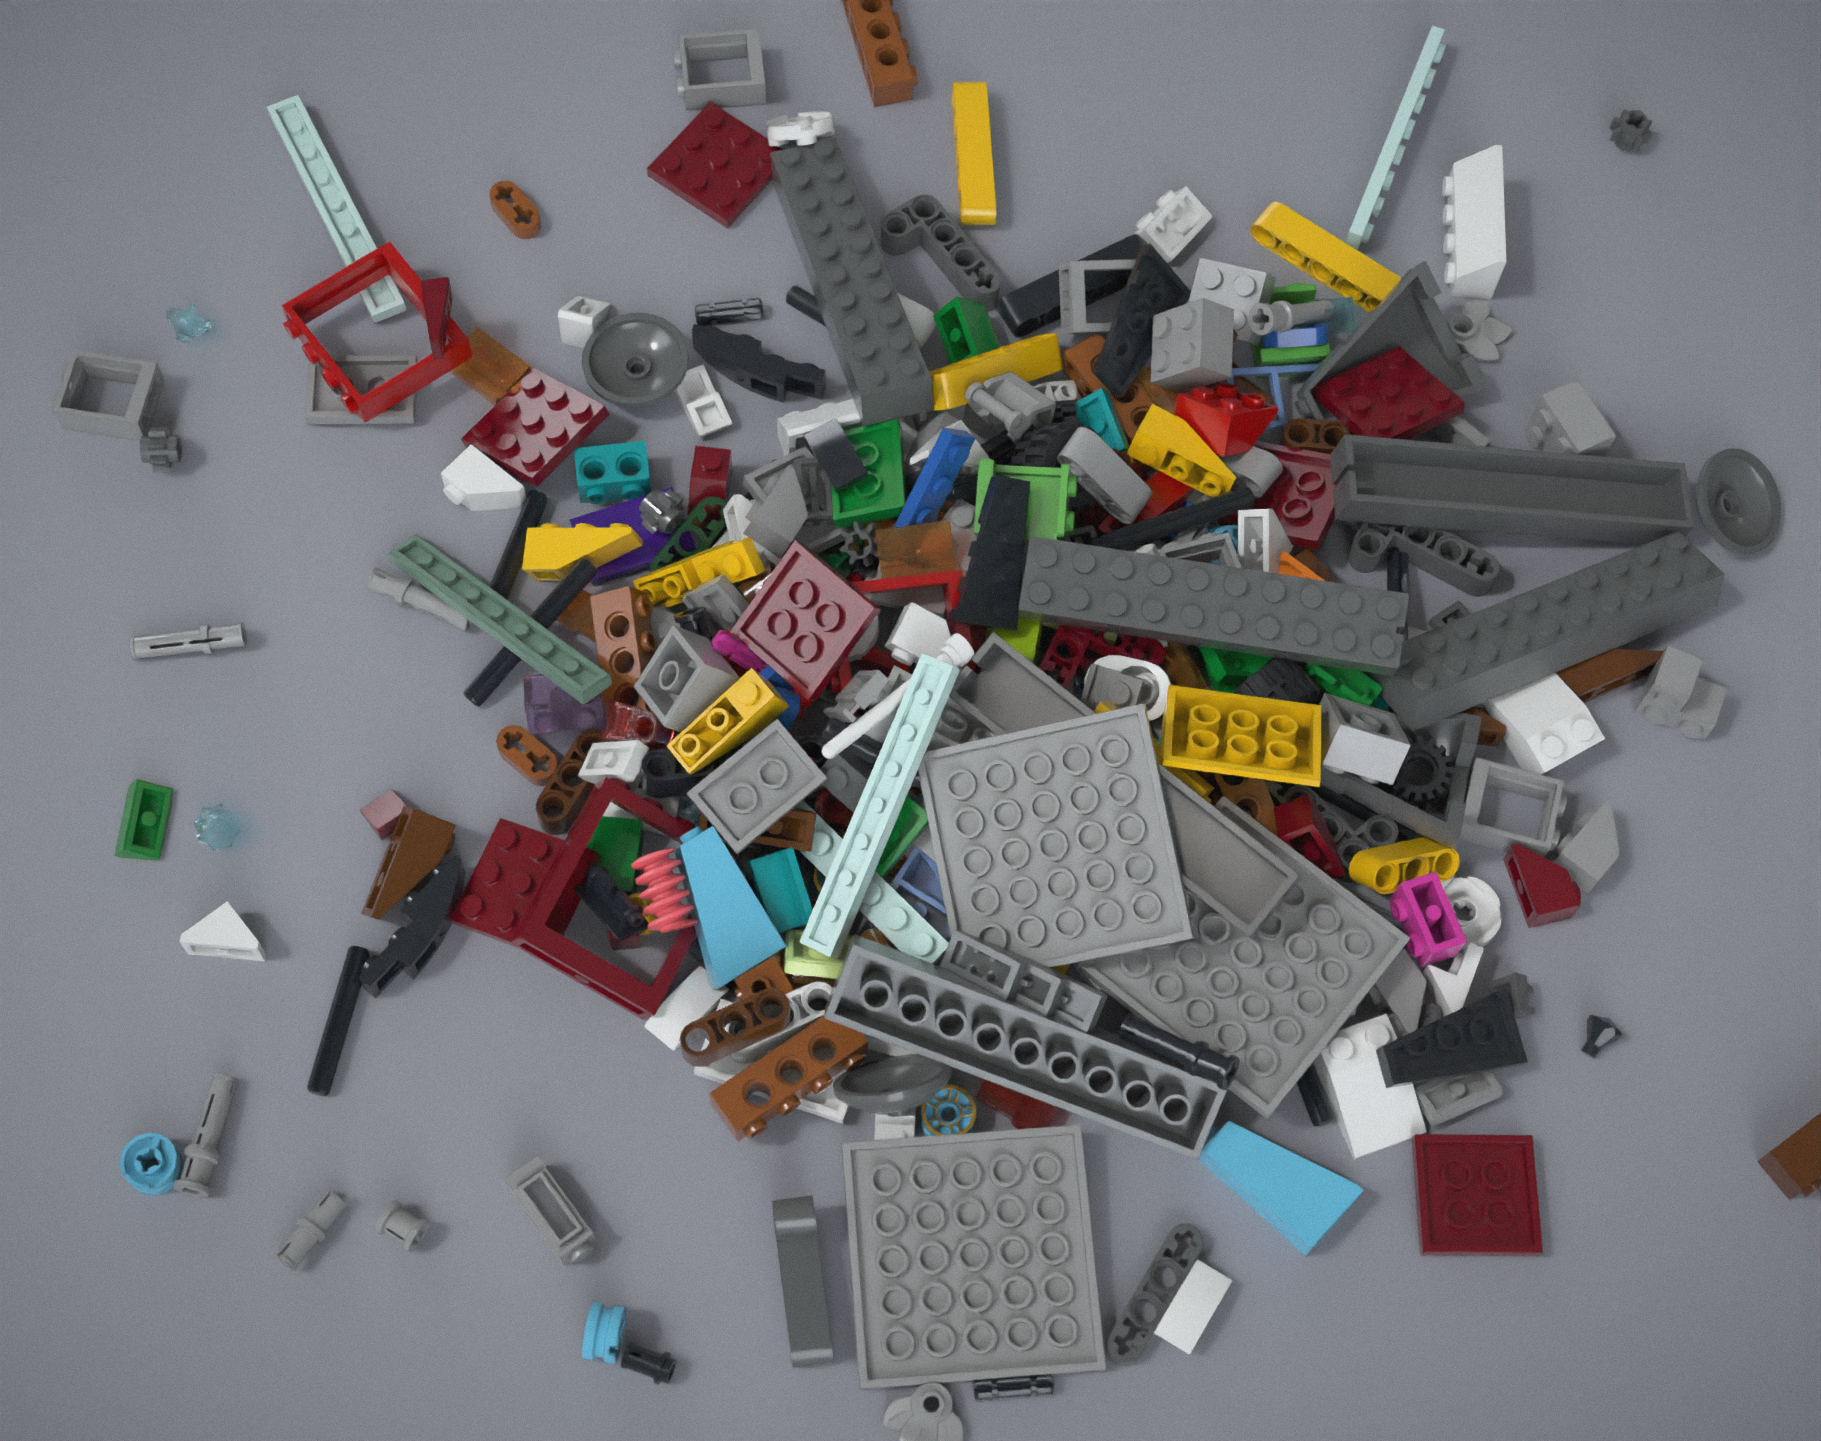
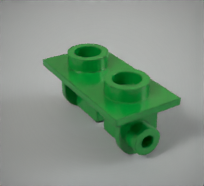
(1345, 683)

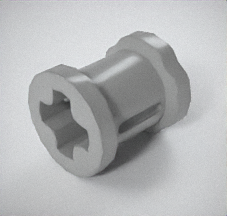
(402, 1226)

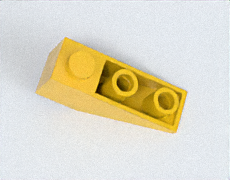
(1179, 452)
(555, 550)
(728, 722)

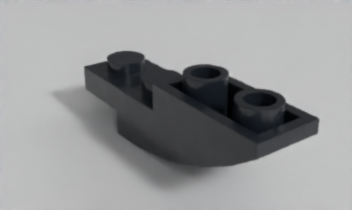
(743, 363)
(428, 922)

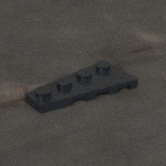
(1128, 346)
(994, 574)
(1459, 1044)

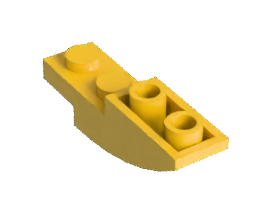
(669, 584)

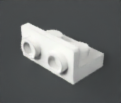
(1173, 223)

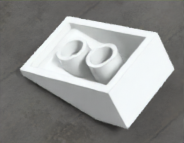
(1544, 723)
(1354, 1085)

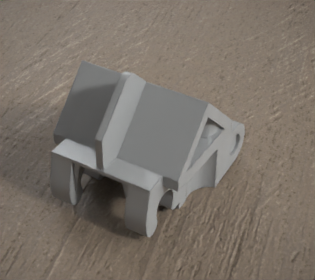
(1011, 404)

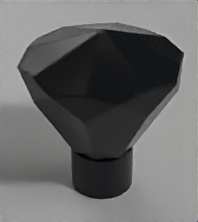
(1600, 1033)

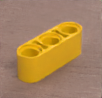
(1391, 864)

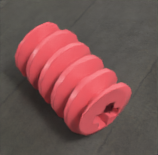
(663, 891)

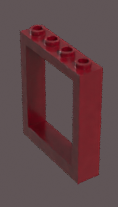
(573, 959)

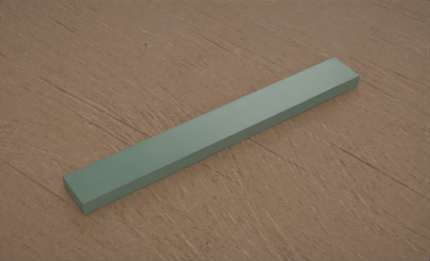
(501, 619)

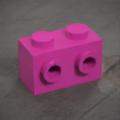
(1427, 919)

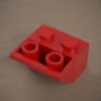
(1225, 417)

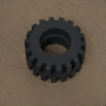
(1041, 450)
(1282, 681)

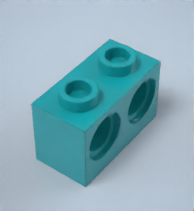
(612, 463)

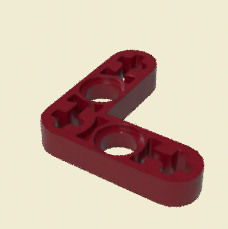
(1081, 638)

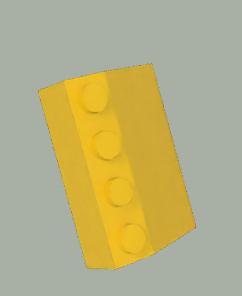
(1242, 735)

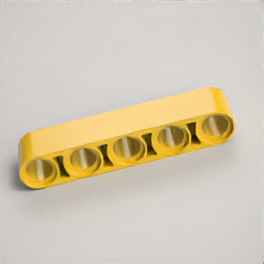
(973, 153)
(1323, 256)
(1026, 358)

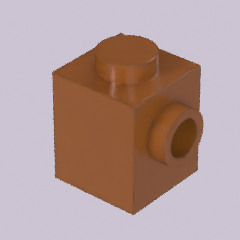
(765, 976)

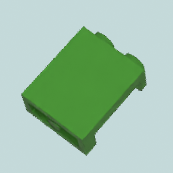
(1300, 355)
(1048, 497)

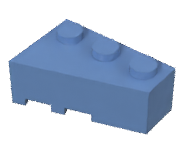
(921, 888)

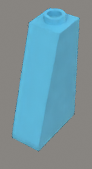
(731, 921)
(1278, 1184)

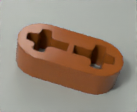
(520, 205)
(522, 761)

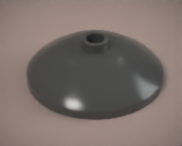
(632, 345)
(1738, 501)
(892, 1084)

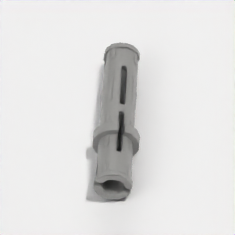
(411, 595)
(231, 637)

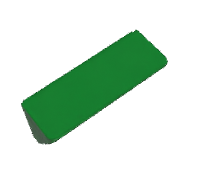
(144, 821)

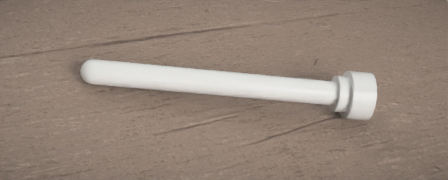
(955, 652)

